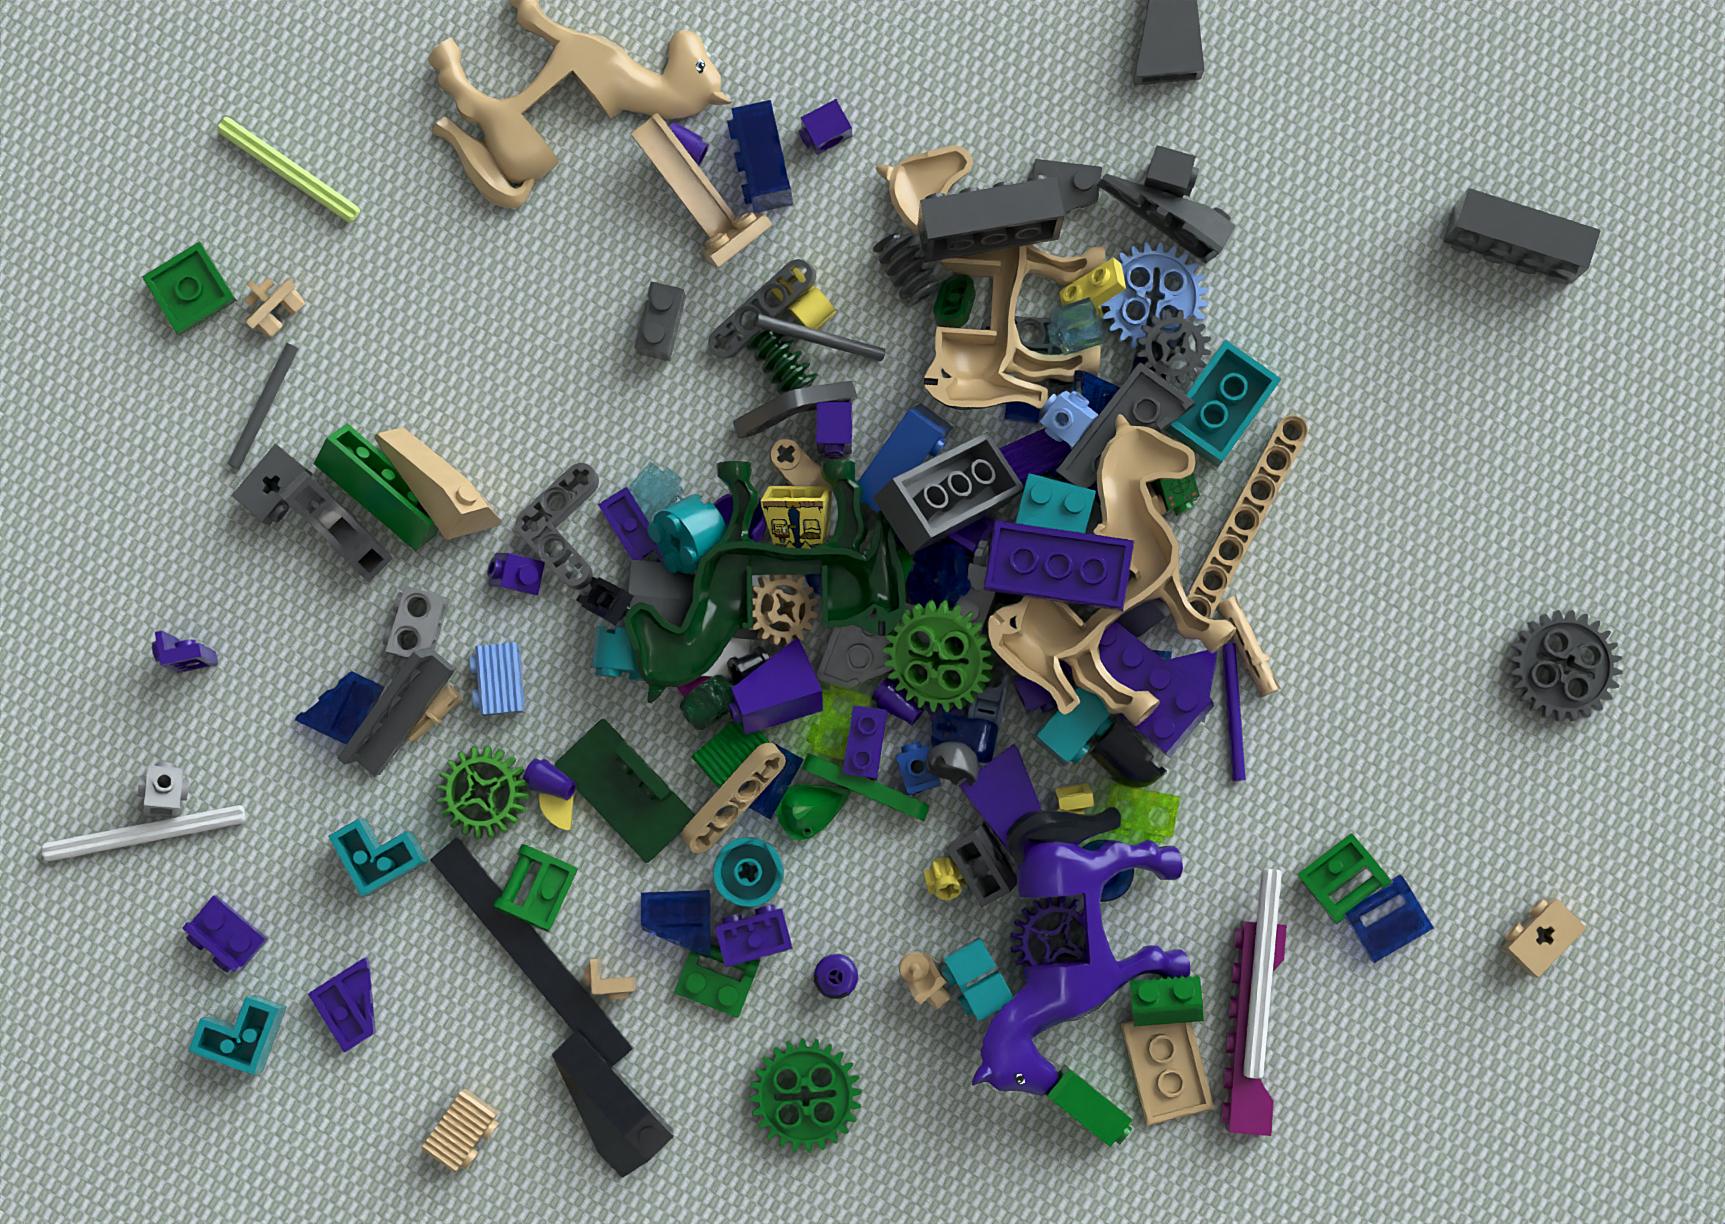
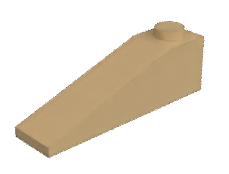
(442, 491)

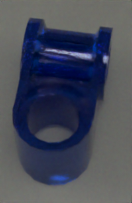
(975, 733)

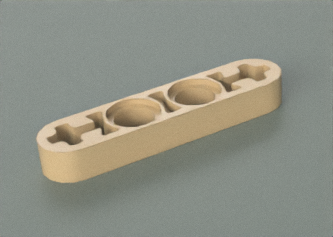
(698, 832)

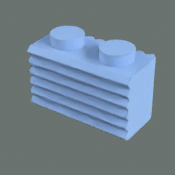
(499, 679)

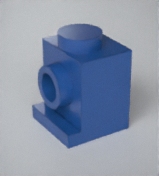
(915, 782)

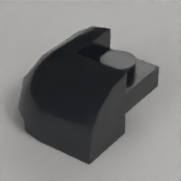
(1126, 759)

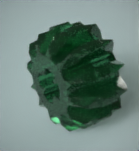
(707, 702)

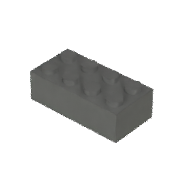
(990, 218)
(1521, 236)
(948, 493)

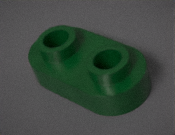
(954, 301)

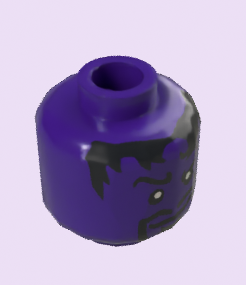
(842, 964)

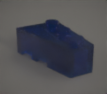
(760, 157)

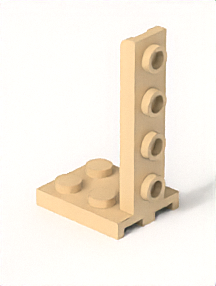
(725, 231)

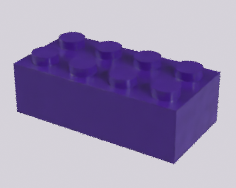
(1141, 669)

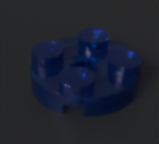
(953, 579)

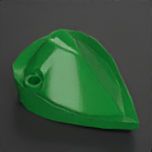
(810, 808)

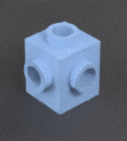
(1078, 412)

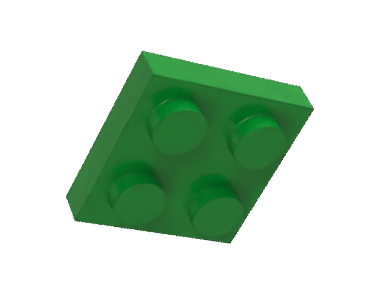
(189, 288)

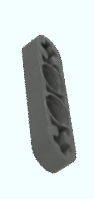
(759, 305)

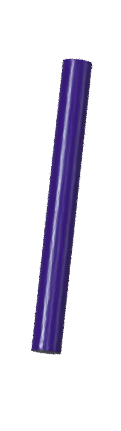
(1233, 712)

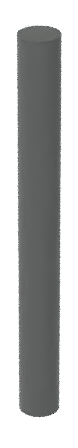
(819, 337)
(262, 406)

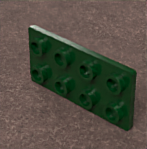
(625, 790)

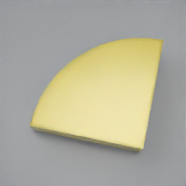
(557, 810)

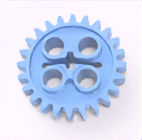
(1184, 299)

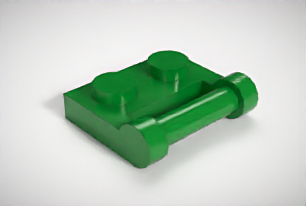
(1338, 868)
(546, 892)
(714, 987)

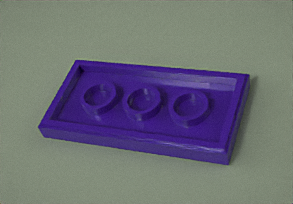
(1059, 565)

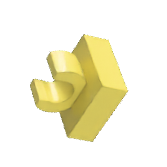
(1074, 797)

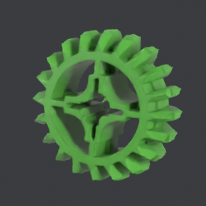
(456, 807)

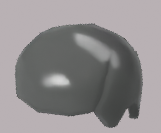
(953, 762)

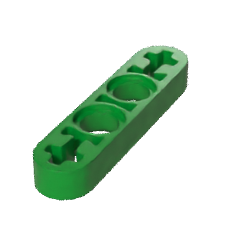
(866, 787)

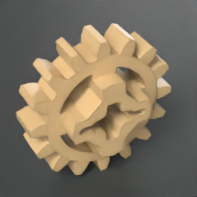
(789, 618)

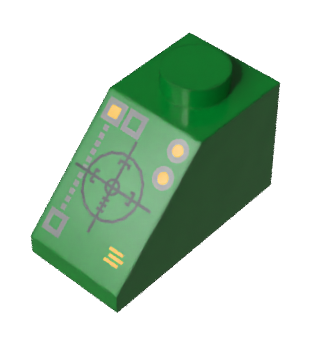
(1177, 494)

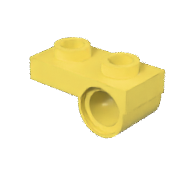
(1098, 284)
(811, 308)

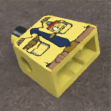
(798, 515)

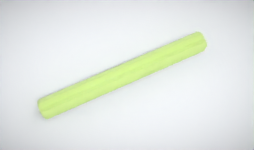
(288, 170)

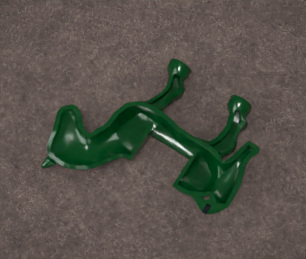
(723, 582)

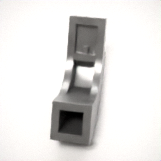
(336, 525)

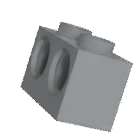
(425, 627)

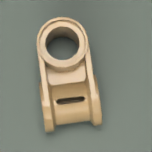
(801, 471)

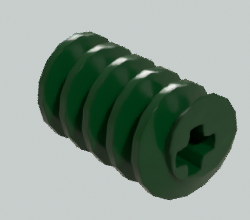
(781, 361)

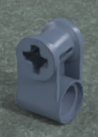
(992, 700)

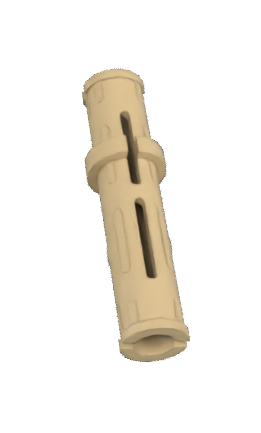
(1249, 648)

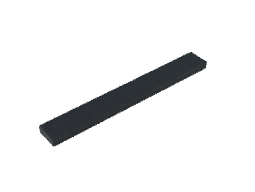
(531, 952)

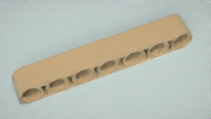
(1253, 508)

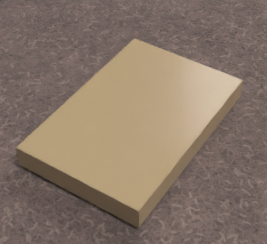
(1166, 1070)

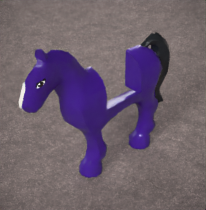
(1070, 989)

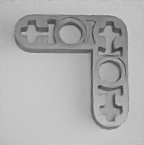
(547, 529)

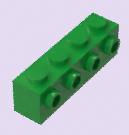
(375, 485)

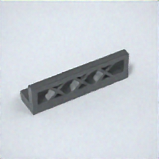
(398, 711)

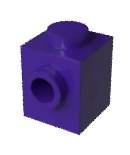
(1034, 696)

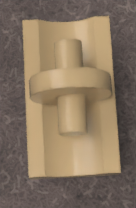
(261, 316)
(924, 978)

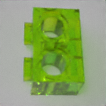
(832, 721)
(1142, 803)

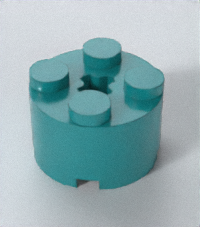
(686, 532)
(613, 653)
(730, 865)

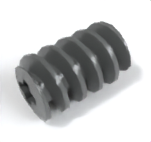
(906, 268)

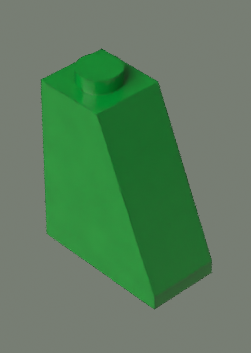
(1090, 1107)

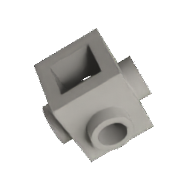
(163, 789)

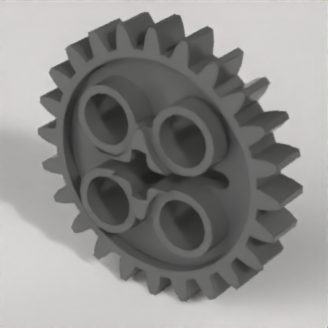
(1574, 637)

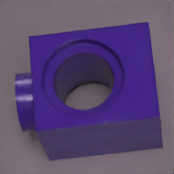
(825, 127)

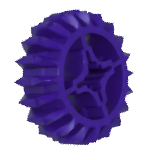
(1029, 928)

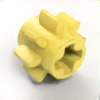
(944, 879)

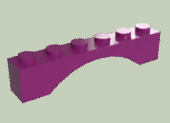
(1248, 1102)

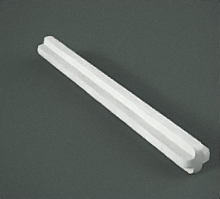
(144, 833)
(1262, 973)

